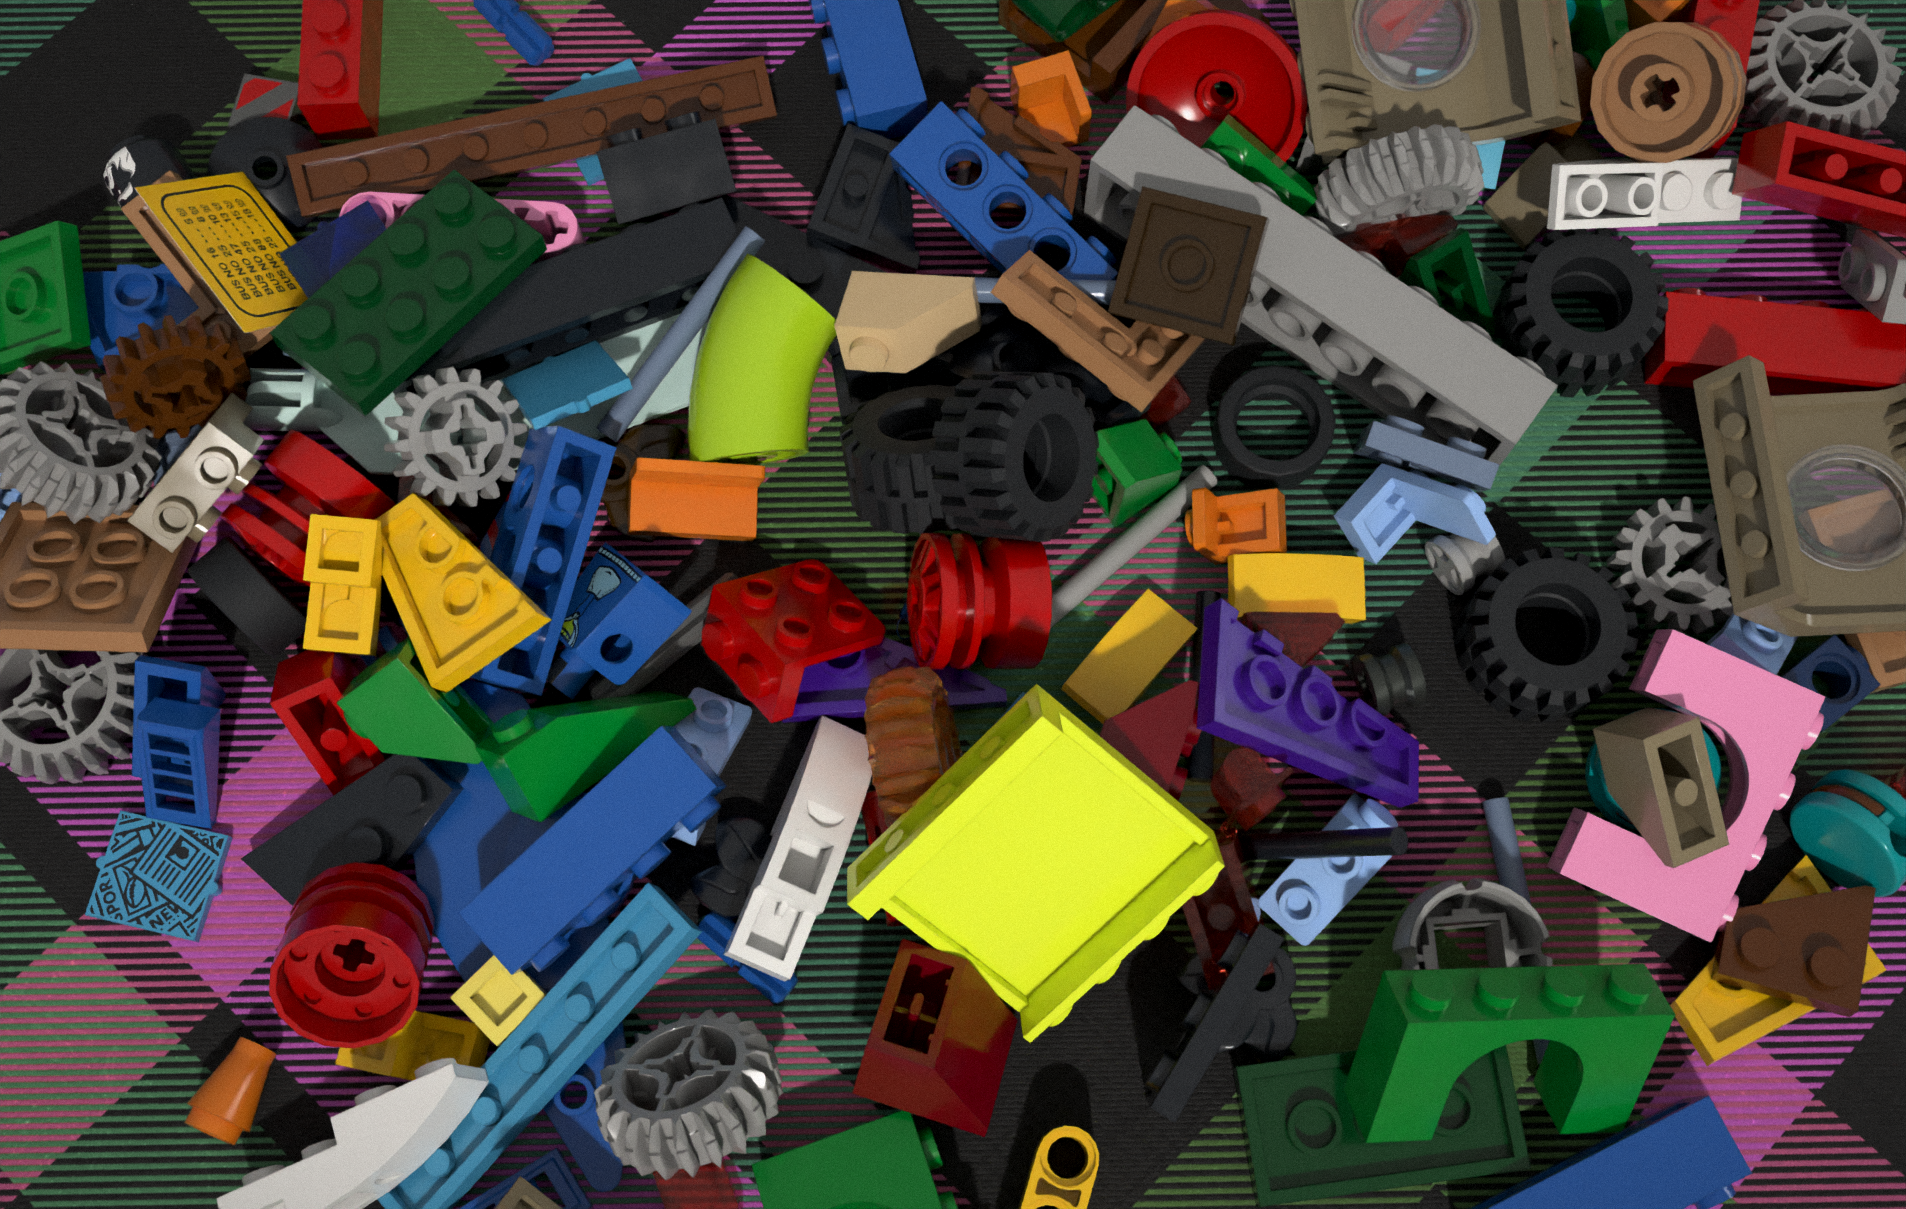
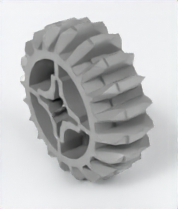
(1855, 67)
(1400, 178)
(68, 446)
(31, 698)
(688, 1093)

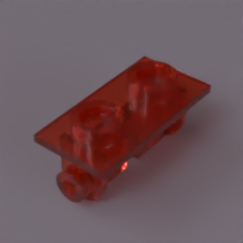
(1247, 788)

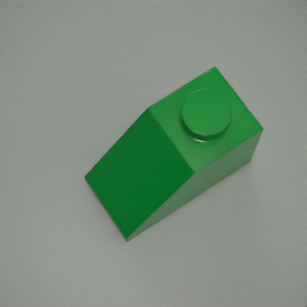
(1133, 469)
(409, 717)

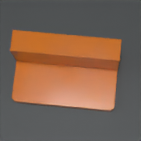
(693, 499)

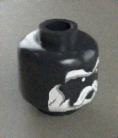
(140, 163)

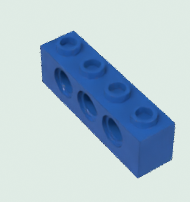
(948, 138)
(546, 541)

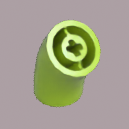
(757, 370)

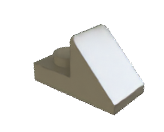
(1523, 199)

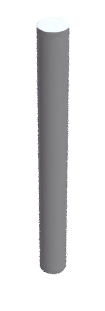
(1128, 543)

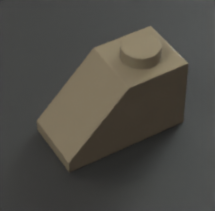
(1663, 782)

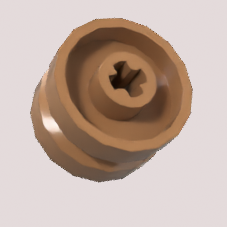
(1629, 86)

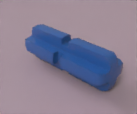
(519, 28)
(716, 934)

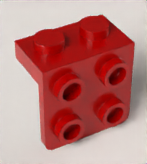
(779, 623)

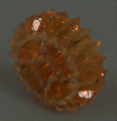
(908, 736)

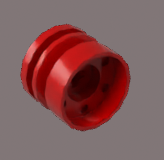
(312, 484)
(978, 602)
(352, 956)

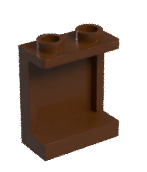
(1101, 49)

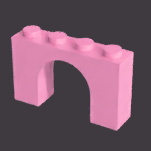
(1762, 730)

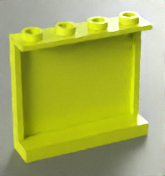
(1038, 860)

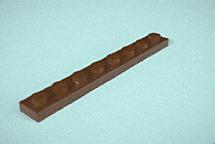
(527, 135)

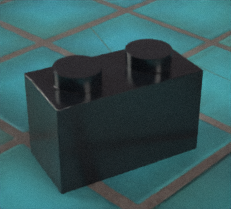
(666, 168)

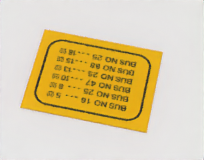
(231, 243)

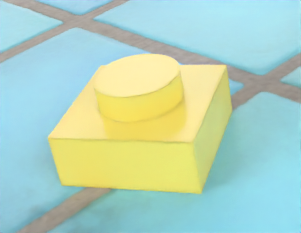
(498, 999)

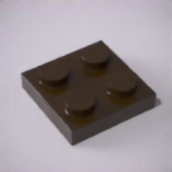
(1188, 265)

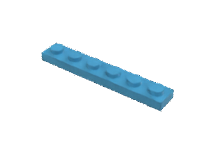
(553, 1045)

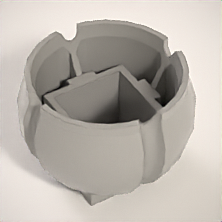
(1509, 922)

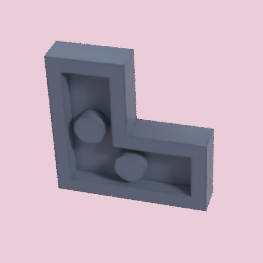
(1401, 445)

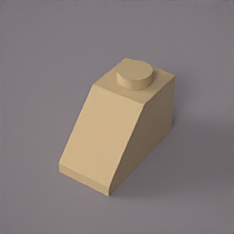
(904, 319)

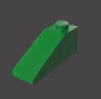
(559, 751)

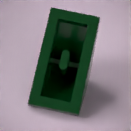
(1453, 278)

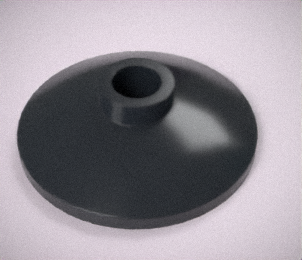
(266, 141)

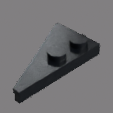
(803, 259)

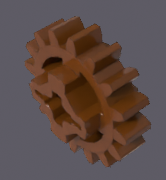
(173, 376)

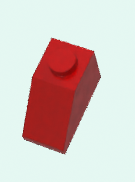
(306, 703)

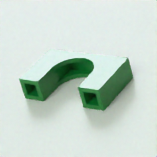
(1437, 1022)
(860, 1168)

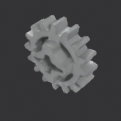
(453, 409)
(1659, 543)

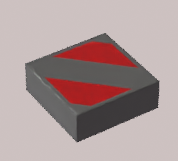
(265, 98)

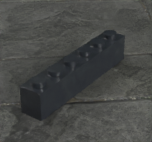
(590, 294)

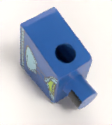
(612, 623)

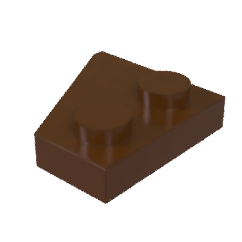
(1049, 164)
(1800, 949)

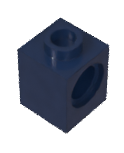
(1842, 670)

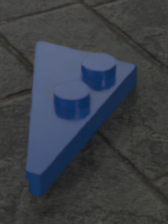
(128, 297)

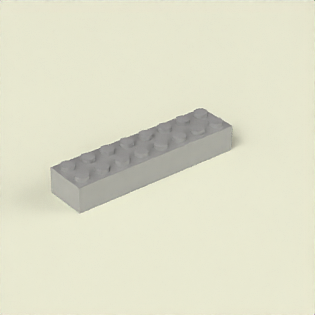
(1332, 303)

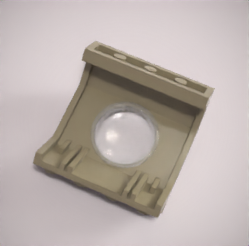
(1427, 62)
(1808, 502)

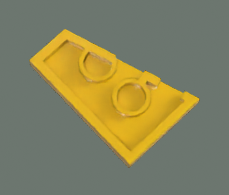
(450, 594)
(1728, 1017)

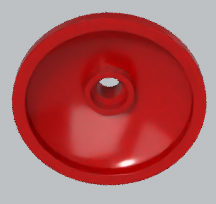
(1192, 53)

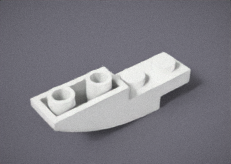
(1641, 193)
(804, 851)
(373, 1144)

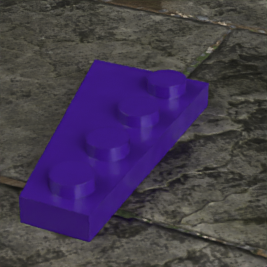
(1296, 715)

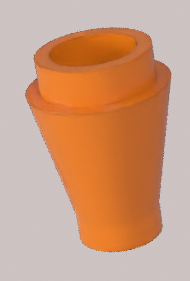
(232, 1093)

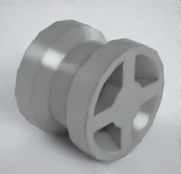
(1462, 560)

